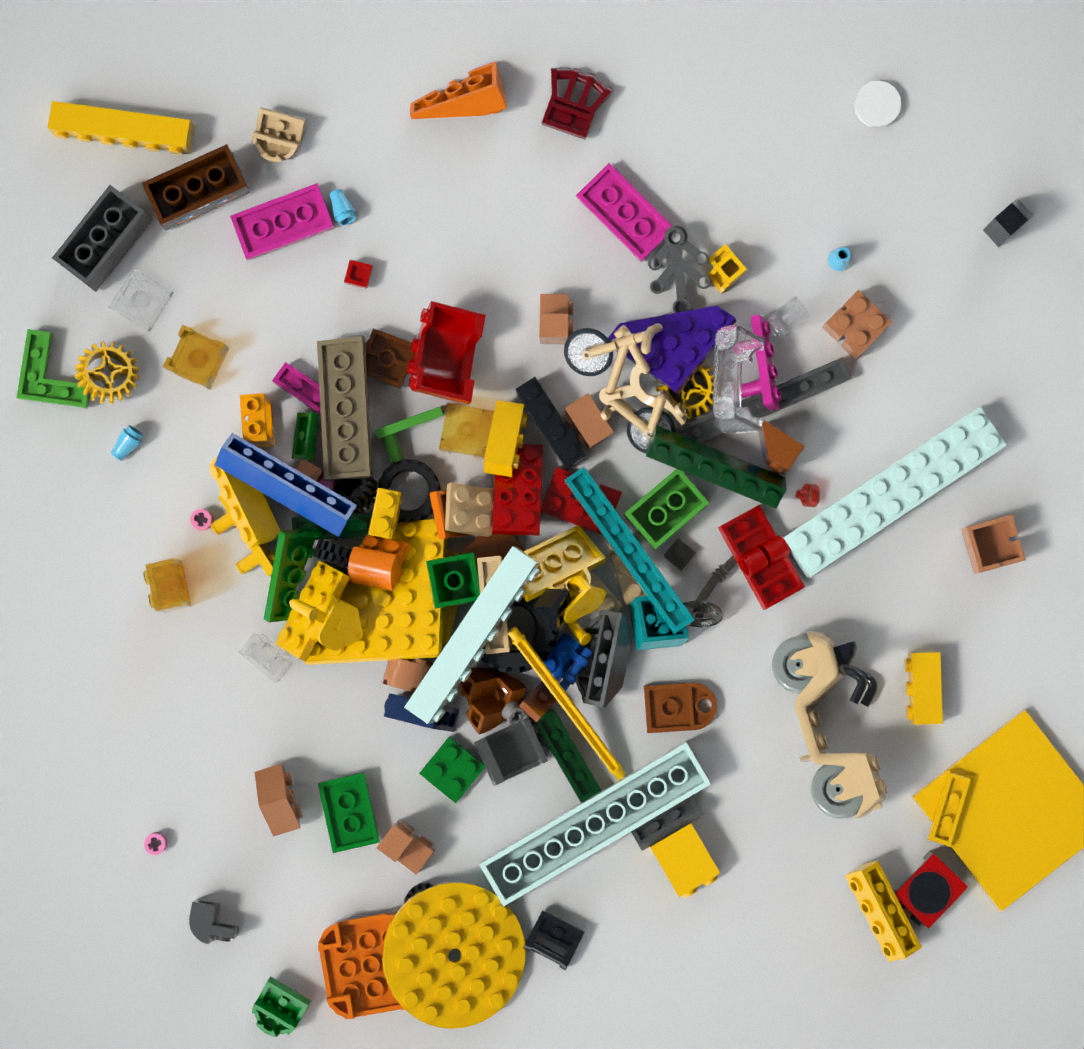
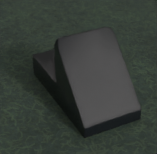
(553, 604)

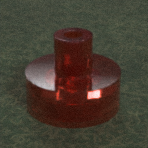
(809, 495)

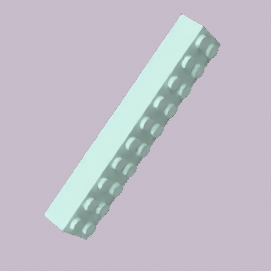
(894, 492)
(594, 823)

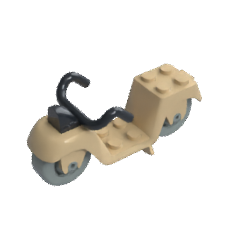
(812, 668)

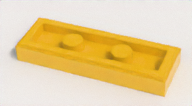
(949, 808)

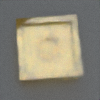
(196, 357)
(466, 430)

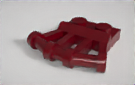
(568, 115)

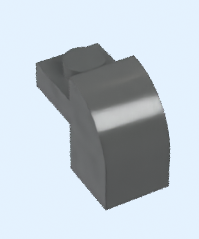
(204, 924)

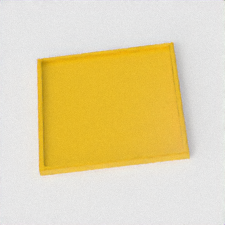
(1018, 813)

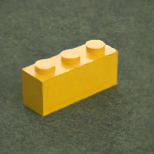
(505, 438)
(924, 688)

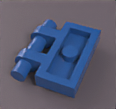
(562, 657)

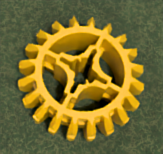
(96, 374)
(698, 390)

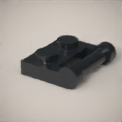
(557, 932)

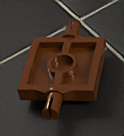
(387, 358)

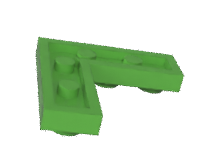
(33, 381)

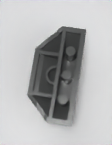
(608, 663)

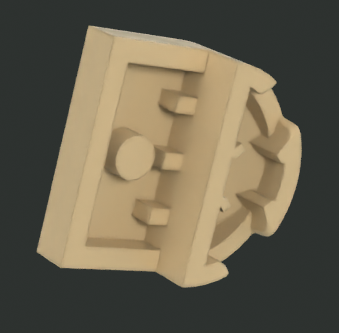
(278, 134)

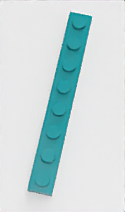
(629, 550)

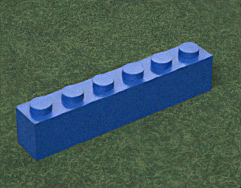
(285, 484)

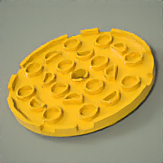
(418, 949)

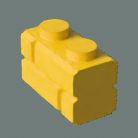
(385, 514)

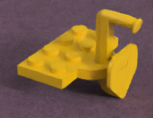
(566, 565)
(320, 615)

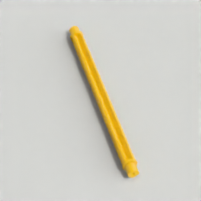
(567, 704)

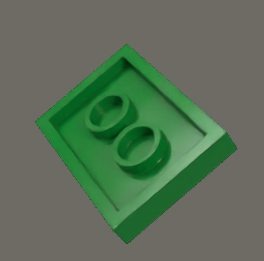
(348, 812)

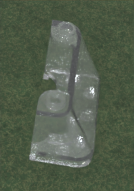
(732, 349)

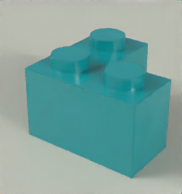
(650, 628)

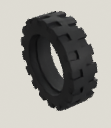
(412, 466)

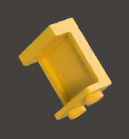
(685, 861)

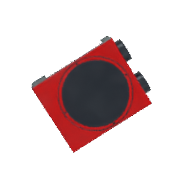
(930, 891)

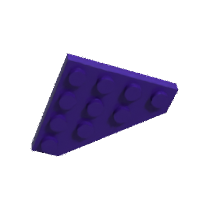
(682, 343)

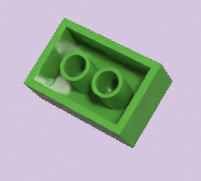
(666, 508)

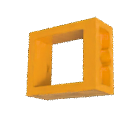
(259, 427)

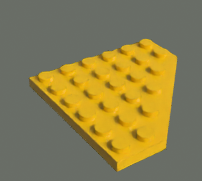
(400, 620)

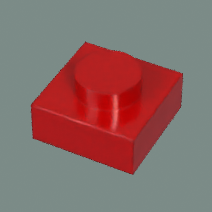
(358, 274)

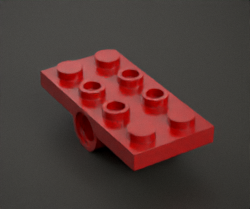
(519, 497)
(761, 557)

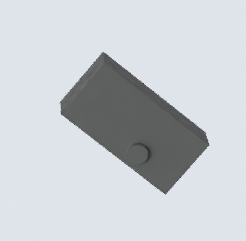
(102, 238)

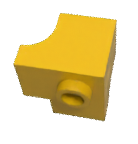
(726, 268)

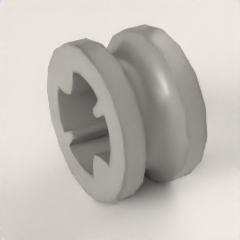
(513, 712)

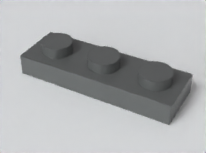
(667, 823)

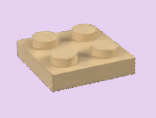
(469, 509)

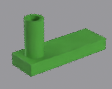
(388, 432)

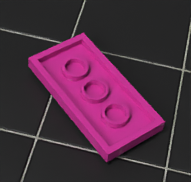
(624, 212)
(282, 221)

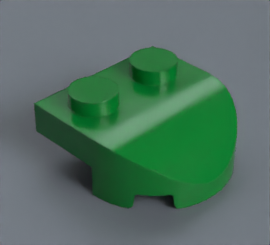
(279, 1008)

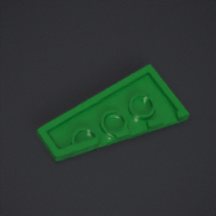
(288, 570)

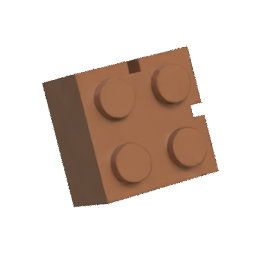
(859, 322)
(990, 544)

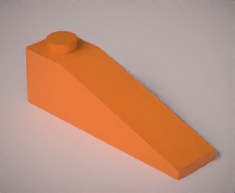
(473, 96)

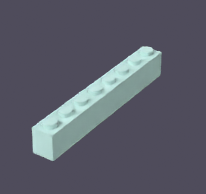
(472, 635)

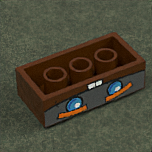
(196, 187)

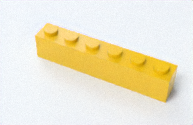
(121, 127)

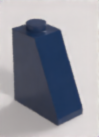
(395, 710)

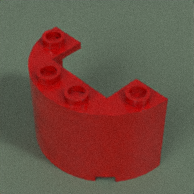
(445, 352)

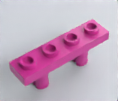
(767, 371)

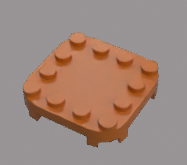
(354, 966)

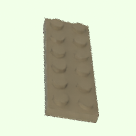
(344, 408)

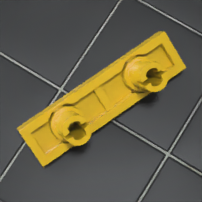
(260, 553)

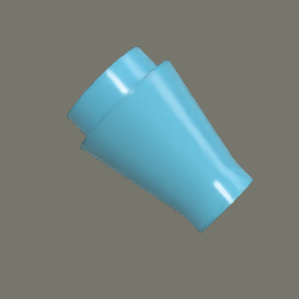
(343, 210)
(836, 262)
(127, 442)

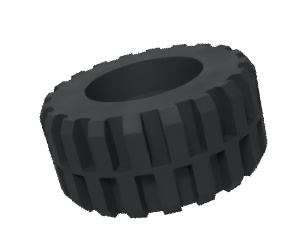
(542, 643)

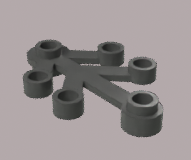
(678, 266)

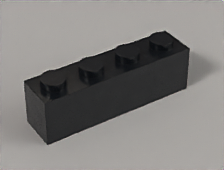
(550, 423)

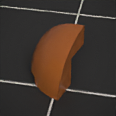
(487, 696)

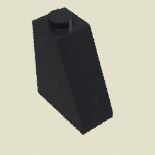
(1008, 222)

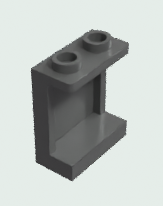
(511, 751)

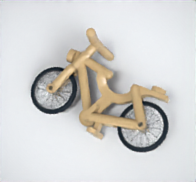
(591, 354)

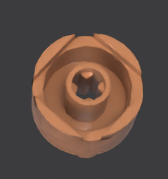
(405, 673)

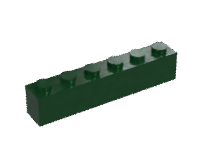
(716, 466)

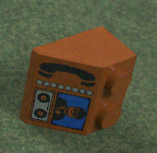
(778, 448)

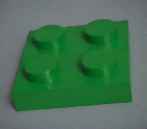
(452, 769)

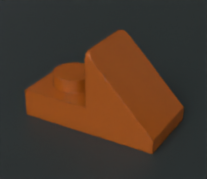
(538, 702)

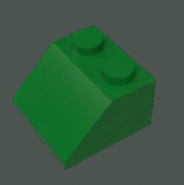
(453, 580)

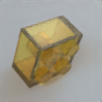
(167, 585)

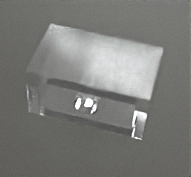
(788, 318)

